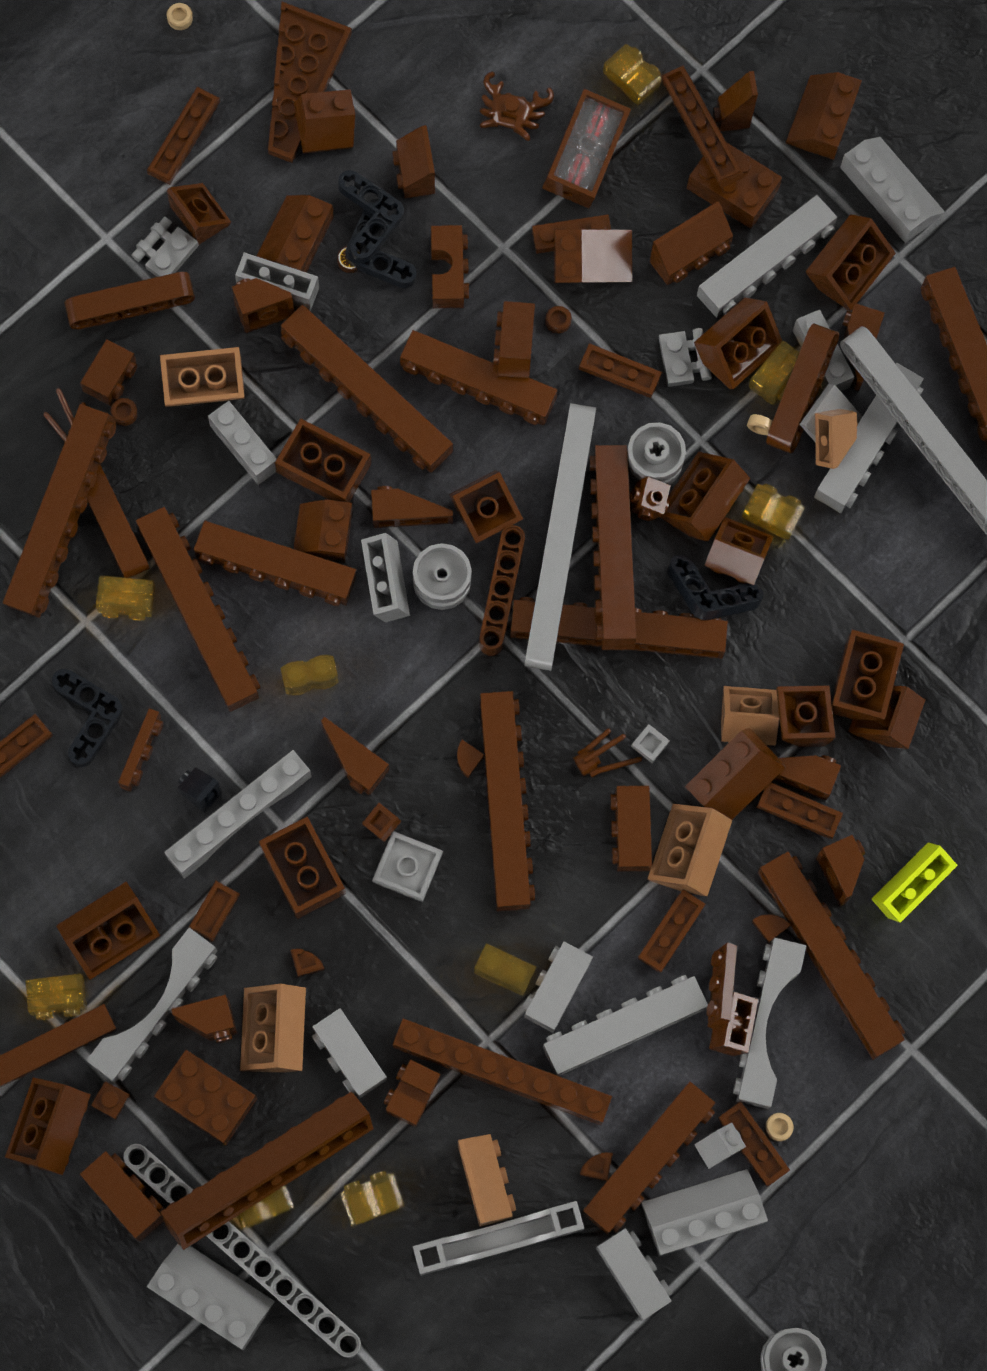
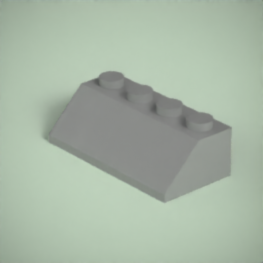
(891, 188)
(704, 1212)
(211, 1295)

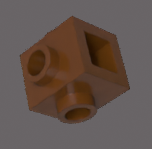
(649, 498)

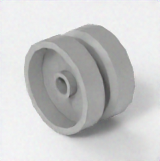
(656, 440)
(447, 591)
(796, 1342)

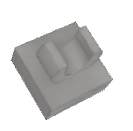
(650, 743)

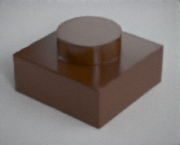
(381, 822)
(110, 1100)

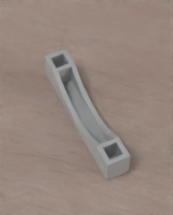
(214, 831)
(118, 1051)
(758, 1080)
(498, 1238)

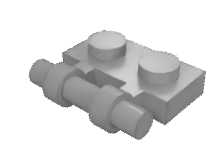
(172, 253)
(677, 359)

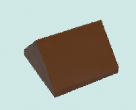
(197, 210)

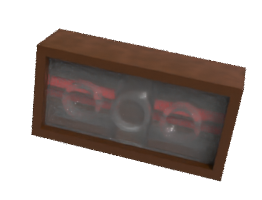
(586, 148)

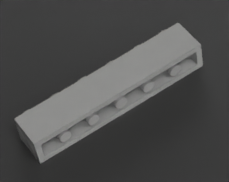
(767, 256)
(872, 433)
(624, 1026)

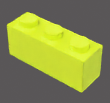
(914, 882)

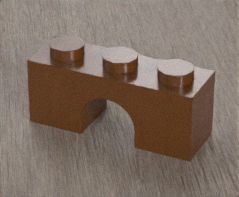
(448, 245)

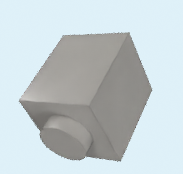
(720, 1145)

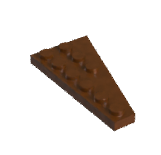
(304, 64)

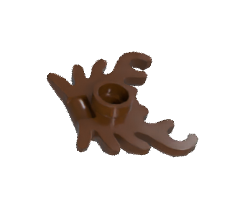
(512, 110)

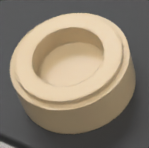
(179, 16)
(759, 424)
(779, 1127)

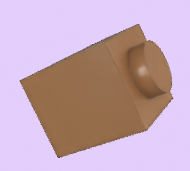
(834, 436)

